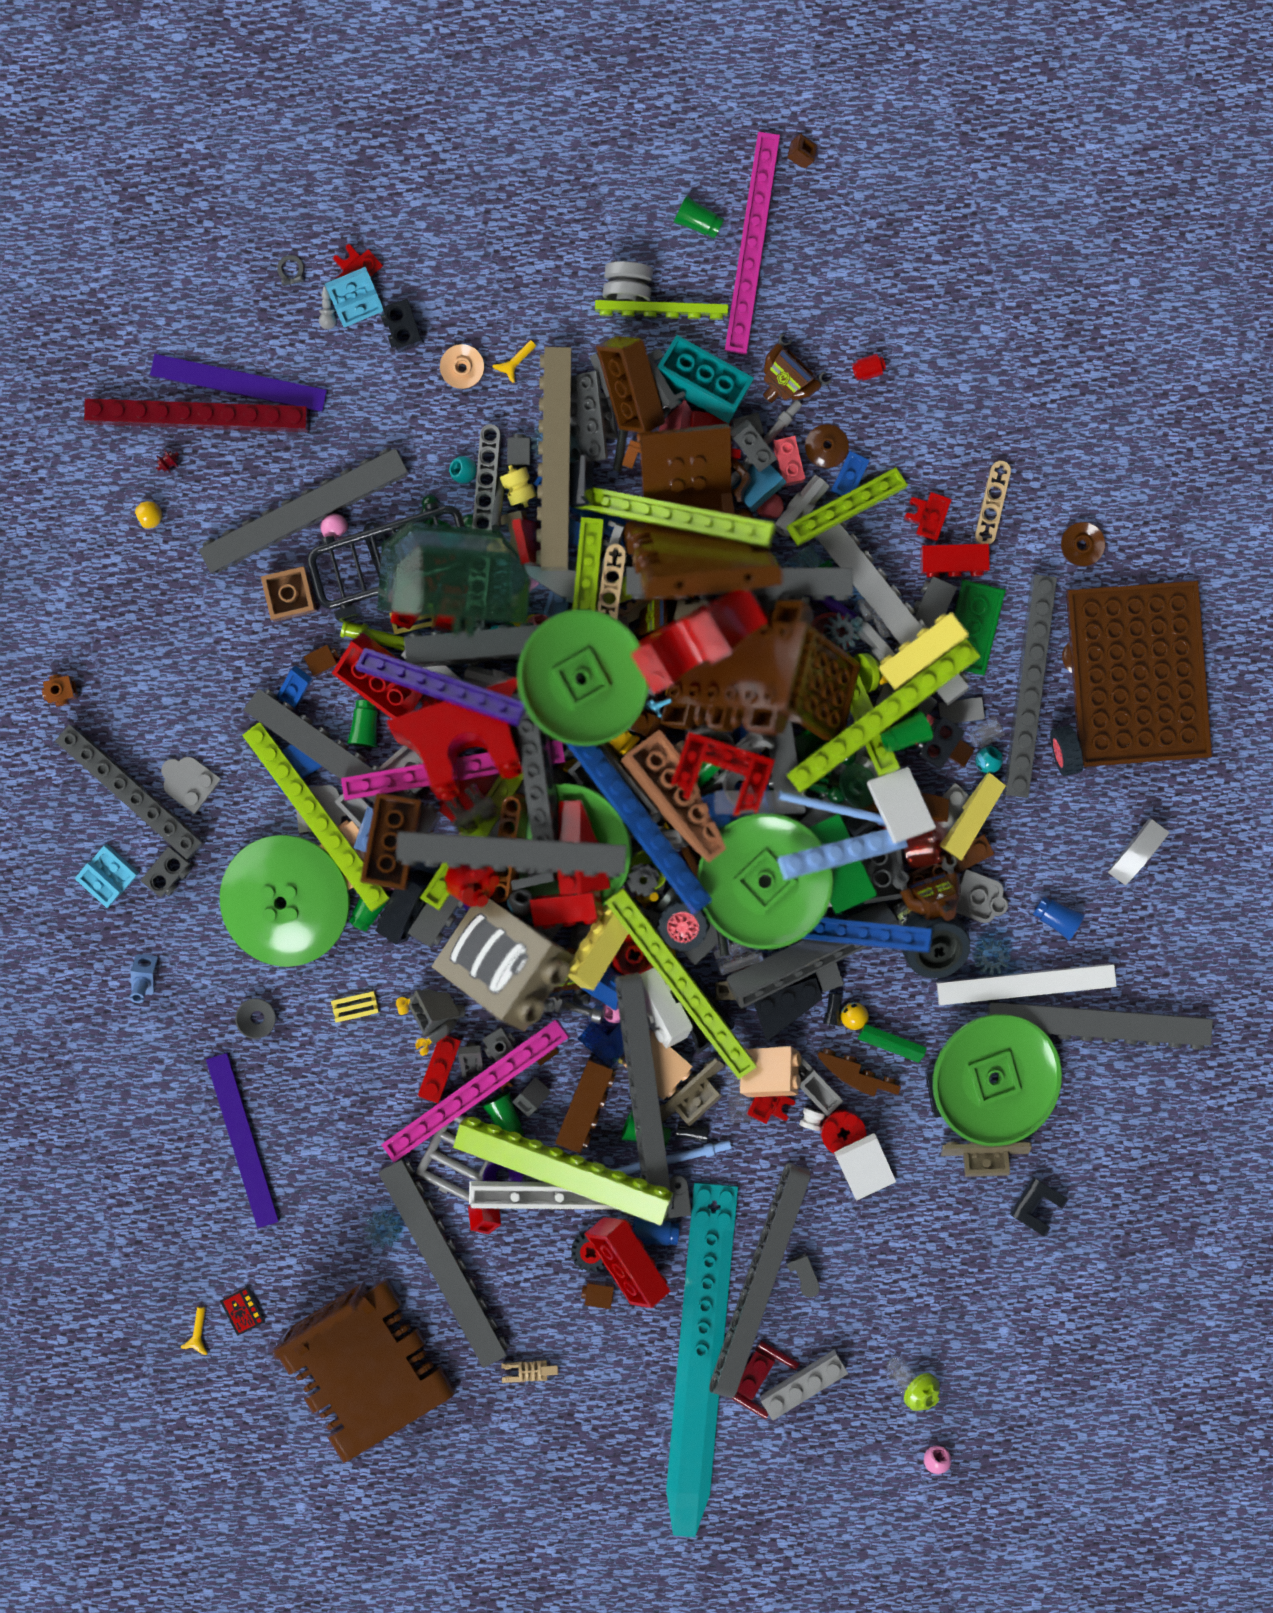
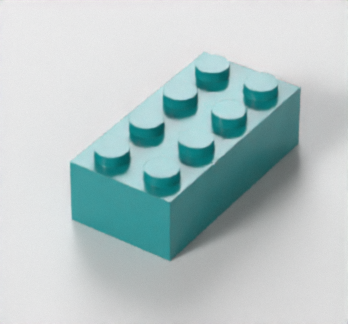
(704, 379)

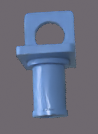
(142, 978)

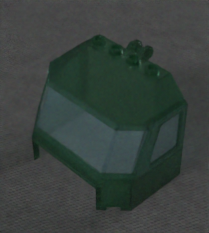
(453, 575)

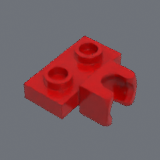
(357, 262)
(929, 515)
(763, 1107)

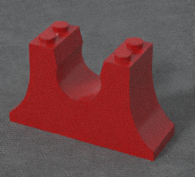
(698, 636)
(448, 729)

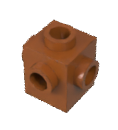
(66, 687)

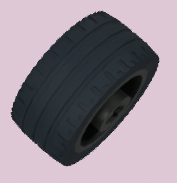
(948, 947)

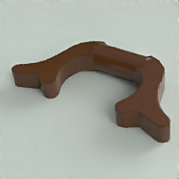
(746, 479)

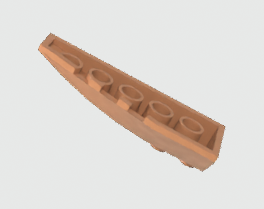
(653, 768)

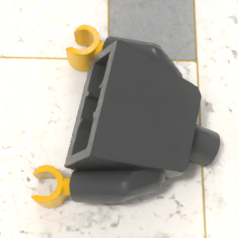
(433, 1013)

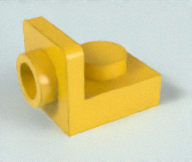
(624, 743)

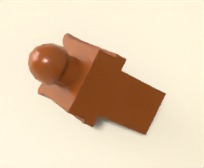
(632, 452)

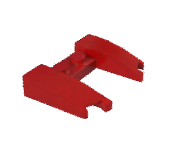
(703, 749)

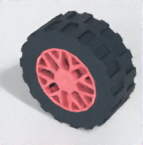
(1066, 750)
(681, 927)

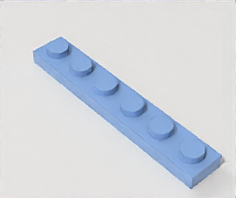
(838, 854)

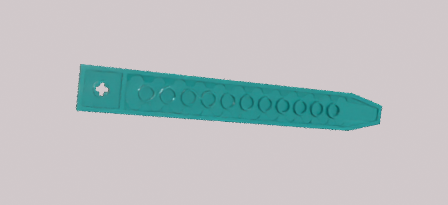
(698, 1354)

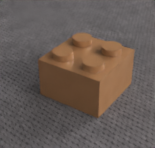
(289, 594)

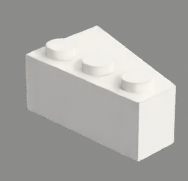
(663, 1014)

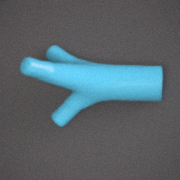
(656, 705)

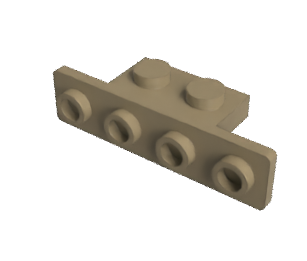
(695, 1097)
(985, 1160)

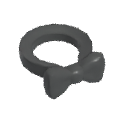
(285, 280)

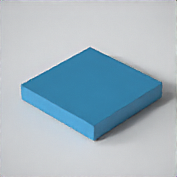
(762, 486)

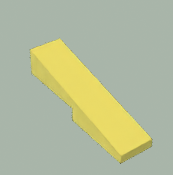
(973, 817)

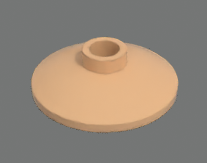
(454, 358)

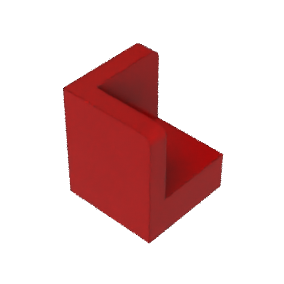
(484, 1219)

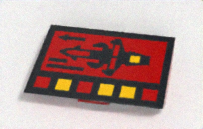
(242, 1311)

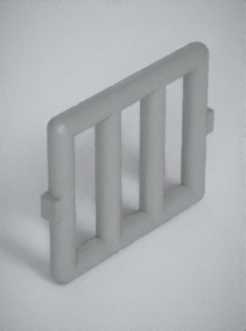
(431, 1153)

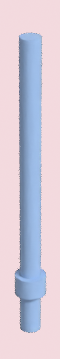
(832, 807)
(709, 1150)

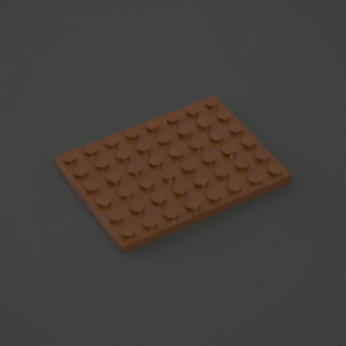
(1138, 673)

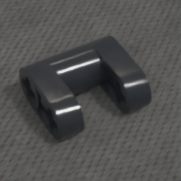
(1030, 1200)

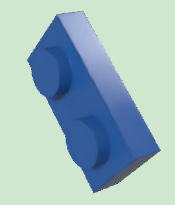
(850, 474)
(294, 687)

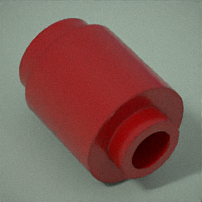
(868, 367)

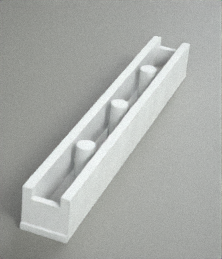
(1026, 984)
(527, 1196)

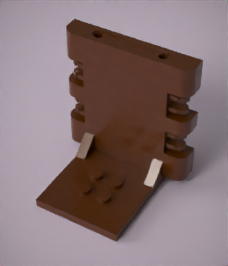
(693, 471)
(769, 678)
(363, 1368)

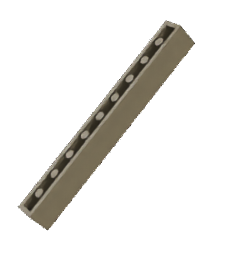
(555, 459)

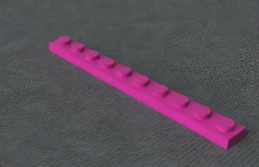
(752, 243)
(416, 777)
(475, 1090)

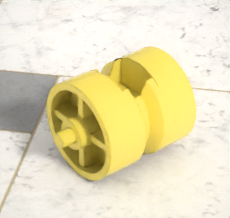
(518, 486)

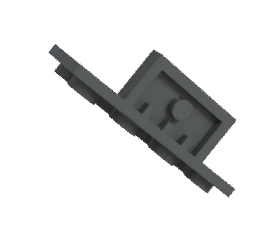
(590, 419)

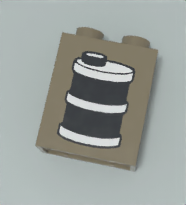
(503, 963)

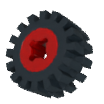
(579, 1252)

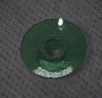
(857, 776)

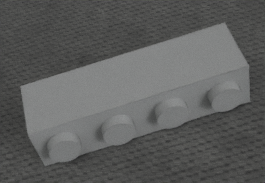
(803, 1384)

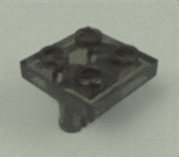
(469, 820)

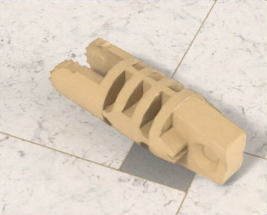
(529, 1371)

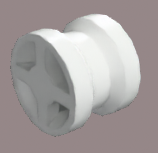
(812, 1119)

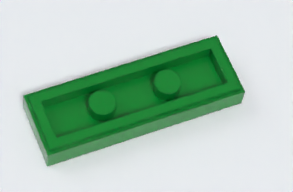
(892, 1043)

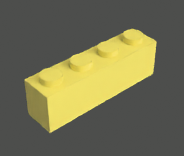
(923, 652)
(597, 950)

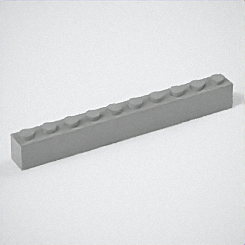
(883, 598)

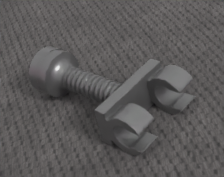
(562, 1004)

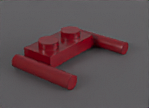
(756, 1372)

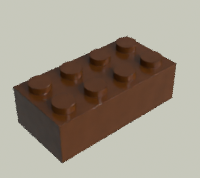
(630, 384)
(389, 817)
(584, 1105)

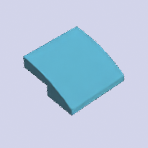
(354, 297)
(102, 883)

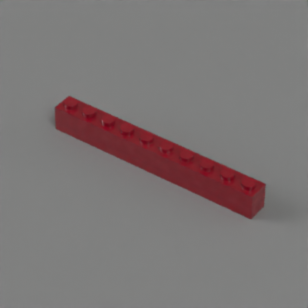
(196, 415)

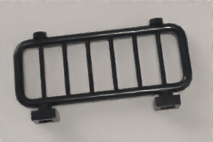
(347, 609)

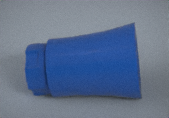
(1058, 917)
(656, 1234)

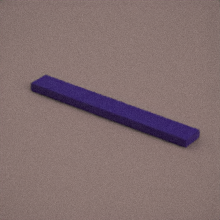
(238, 382)
(441, 686)
(242, 1140)

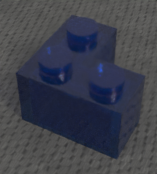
(603, 1044)

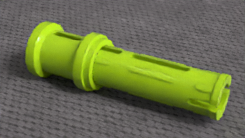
(352, 630)

